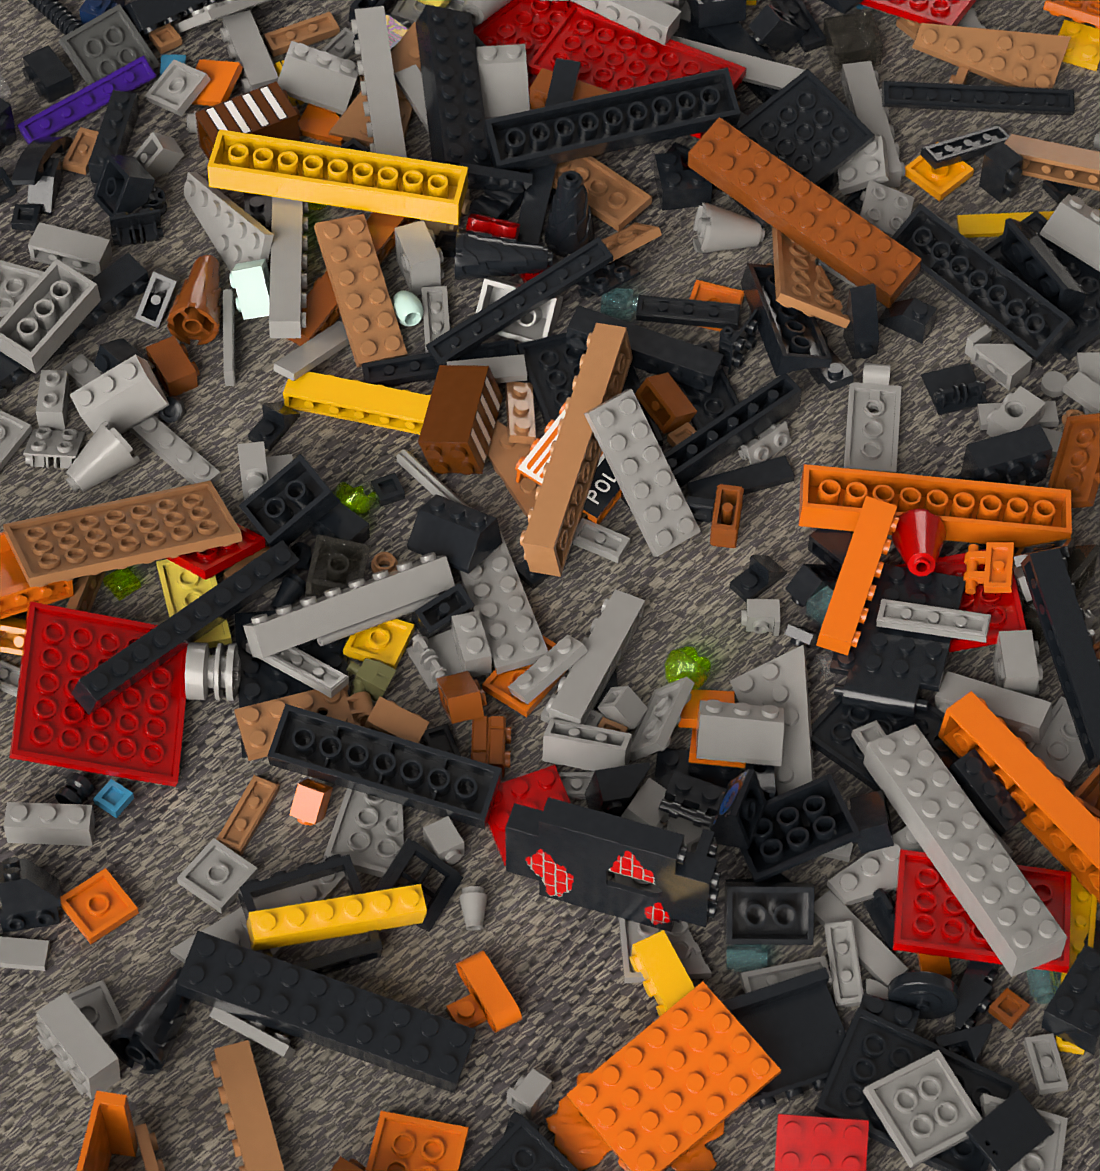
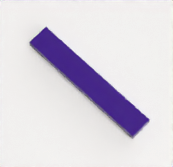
(86, 100)

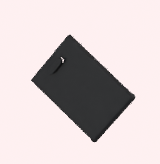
(1009, 1132)

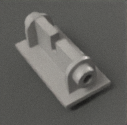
(769, 443)

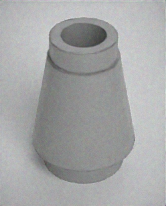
(473, 906)

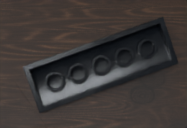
(787, 333)

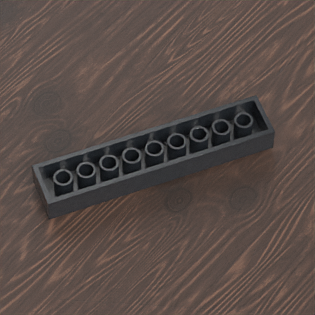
(611, 121)
(325, 1011)

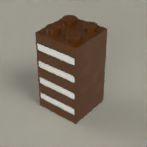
(257, 112)
(460, 419)

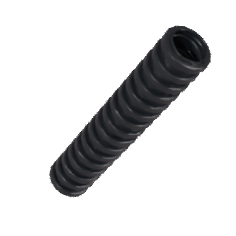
(57, 15)

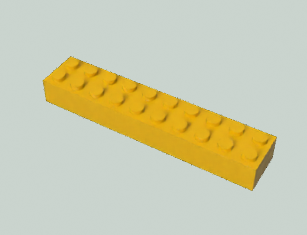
(338, 177)

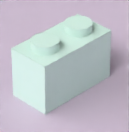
(252, 288)

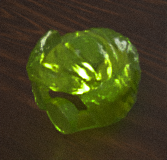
(686, 663)

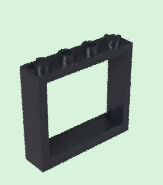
(307, 872)

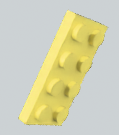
(182, 588)

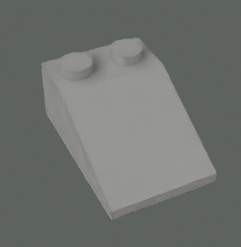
(503, 79)

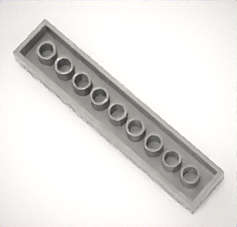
(964, 850)

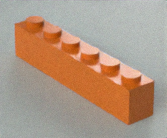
(856, 576)

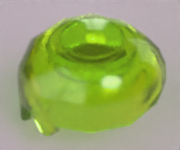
(355, 498)

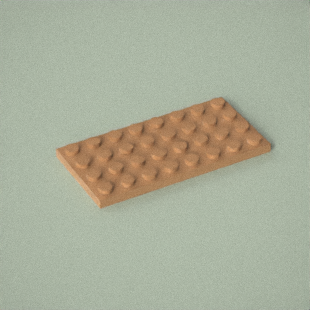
(121, 533)

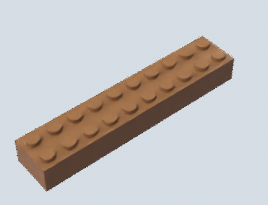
(574, 452)

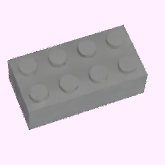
(47, 315)

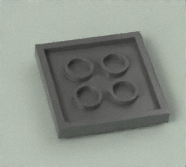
(106, 45)

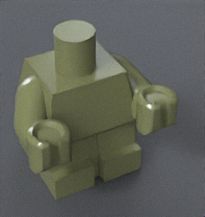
(371, 677)

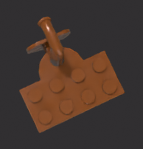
(1078, 460)

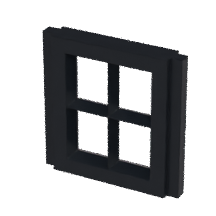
(445, 890)

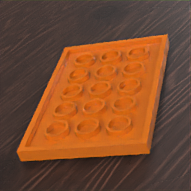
(674, 1082)

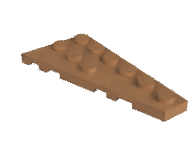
(998, 55)

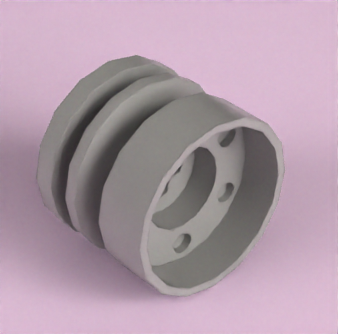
(212, 671)

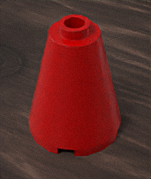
(919, 540)

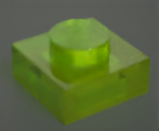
(122, 583)

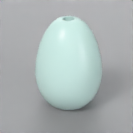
(407, 308)

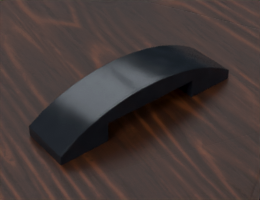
(30, 164)

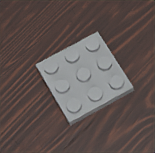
(923, 1108)

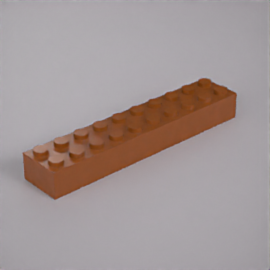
(803, 211)

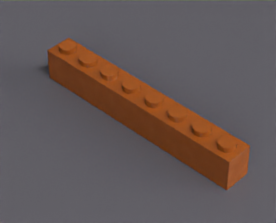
(322, 306)

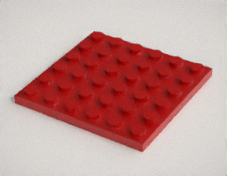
(125, 738)

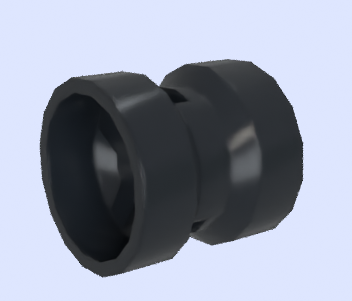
(75, 791)

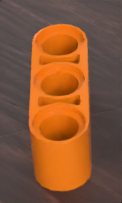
(489, 991)

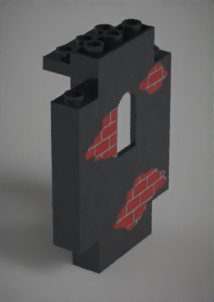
(577, 846)

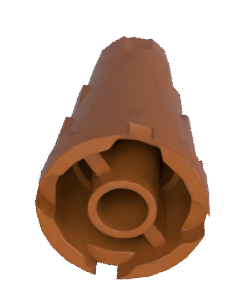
(197, 307)

